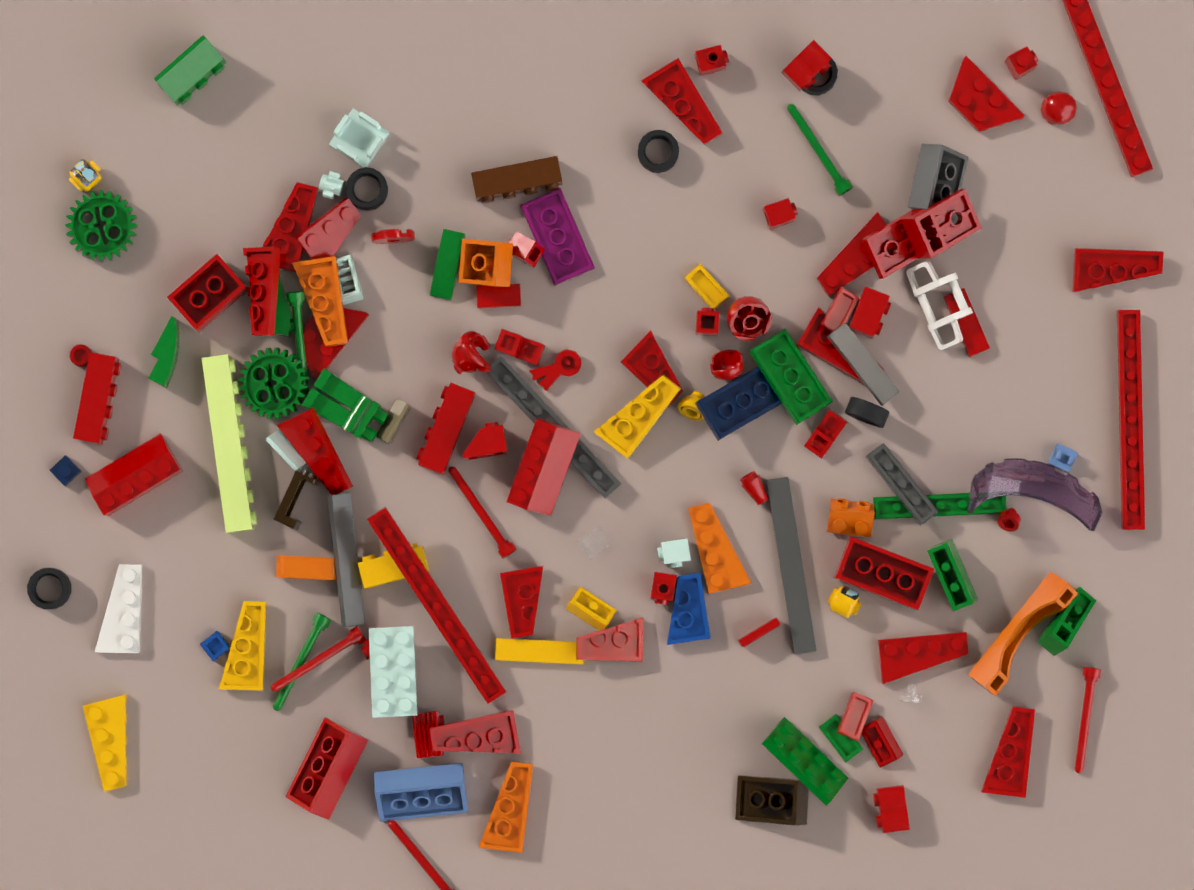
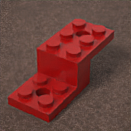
(922, 233)

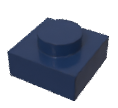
(65, 470)

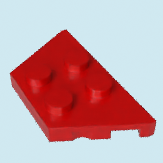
(981, 99)
(317, 354)

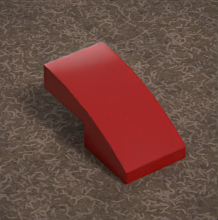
(519, 347)
(825, 433)

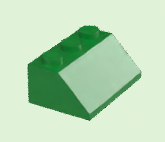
(190, 71)

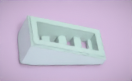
(353, 296)

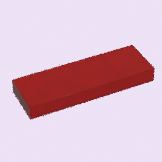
(972, 333)

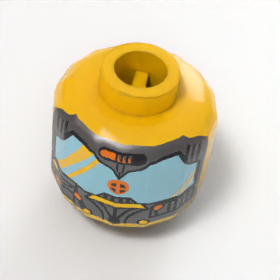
(85, 175)
(844, 601)

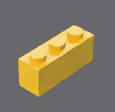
(384, 569)

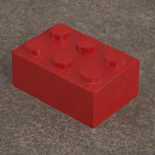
(207, 293)

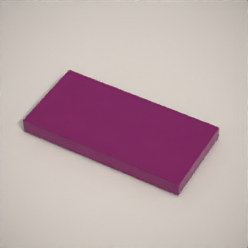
(559, 236)

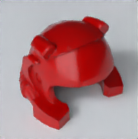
(466, 355)

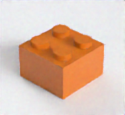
(485, 262)

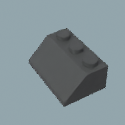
(937, 175)

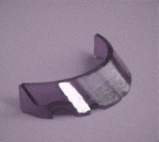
(1039, 482)

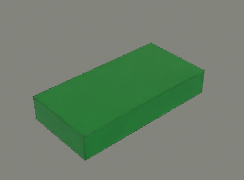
(844, 746)

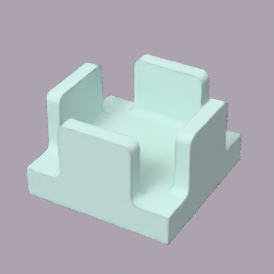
(358, 137)

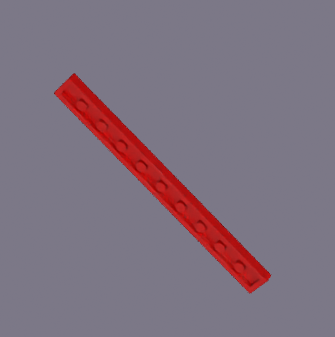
(1108, 86)
(1130, 420)
(436, 605)

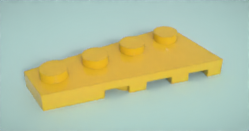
(108, 736)

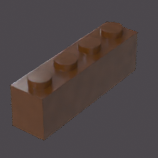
(516, 179)

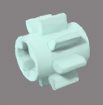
(331, 185)

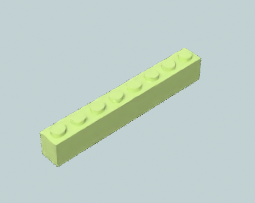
(228, 443)

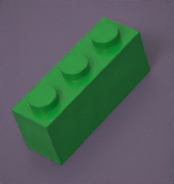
(952, 575)

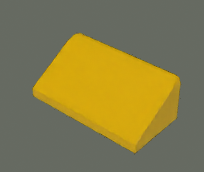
(591, 609)

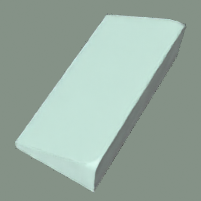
(286, 450)

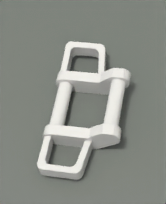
(933, 323)

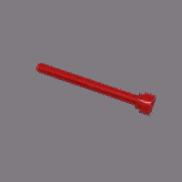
(504, 546)
(354, 637)
(1091, 676)
(419, 857)

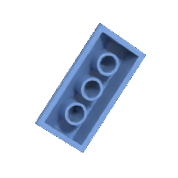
(420, 792)

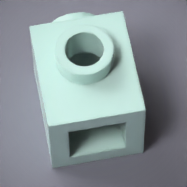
(674, 552)

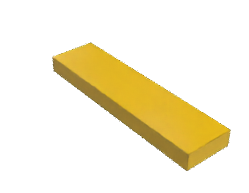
(536, 651)

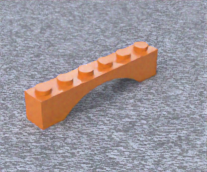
(1048, 599)

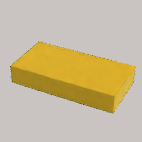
(706, 287)

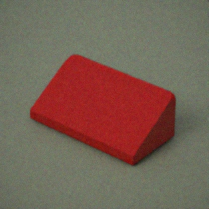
(881, 742)

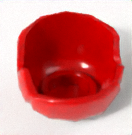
(1058, 108)
(727, 364)

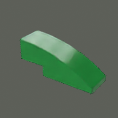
(447, 264)
(167, 353)

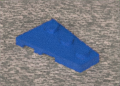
(689, 612)

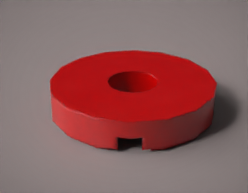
(392, 236)

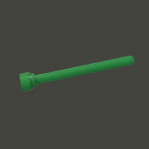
(841, 184)
(296, 300)
(320, 623)

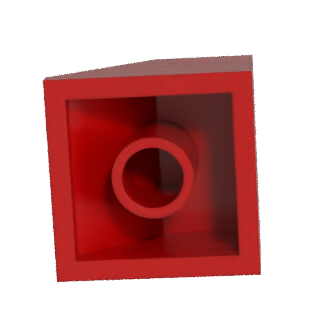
(487, 443)

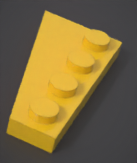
(634, 421)
(247, 651)

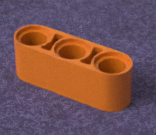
(305, 567)

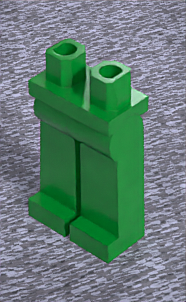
(362, 408)

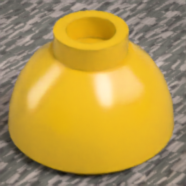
(688, 407)

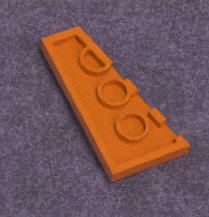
(323, 293)

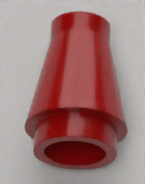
(754, 487)

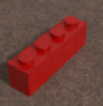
(96, 398)
(446, 429)

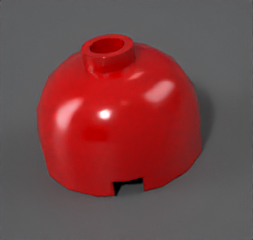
(749, 318)

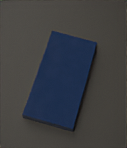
(738, 403)

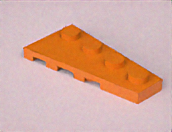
(717, 556)
(508, 818)

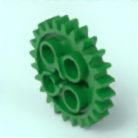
(82, 231)
(255, 386)

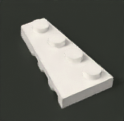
(122, 618)

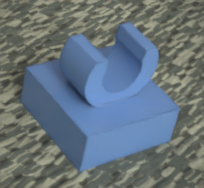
(1062, 458)

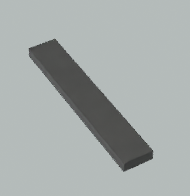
(346, 560)

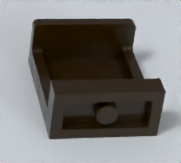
(291, 497)

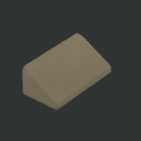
(394, 421)

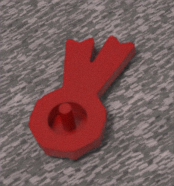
(566, 364)

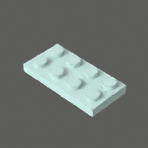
(393, 671)

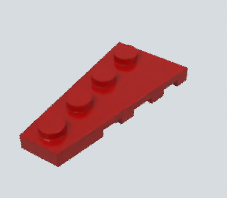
(681, 97)
(1110, 266)
(263, 289)

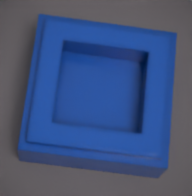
(215, 646)

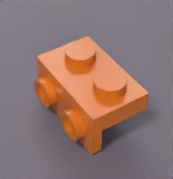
(850, 517)

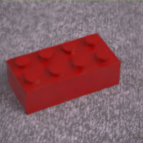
(883, 573)

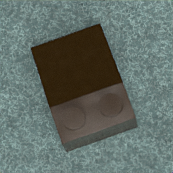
(771, 800)

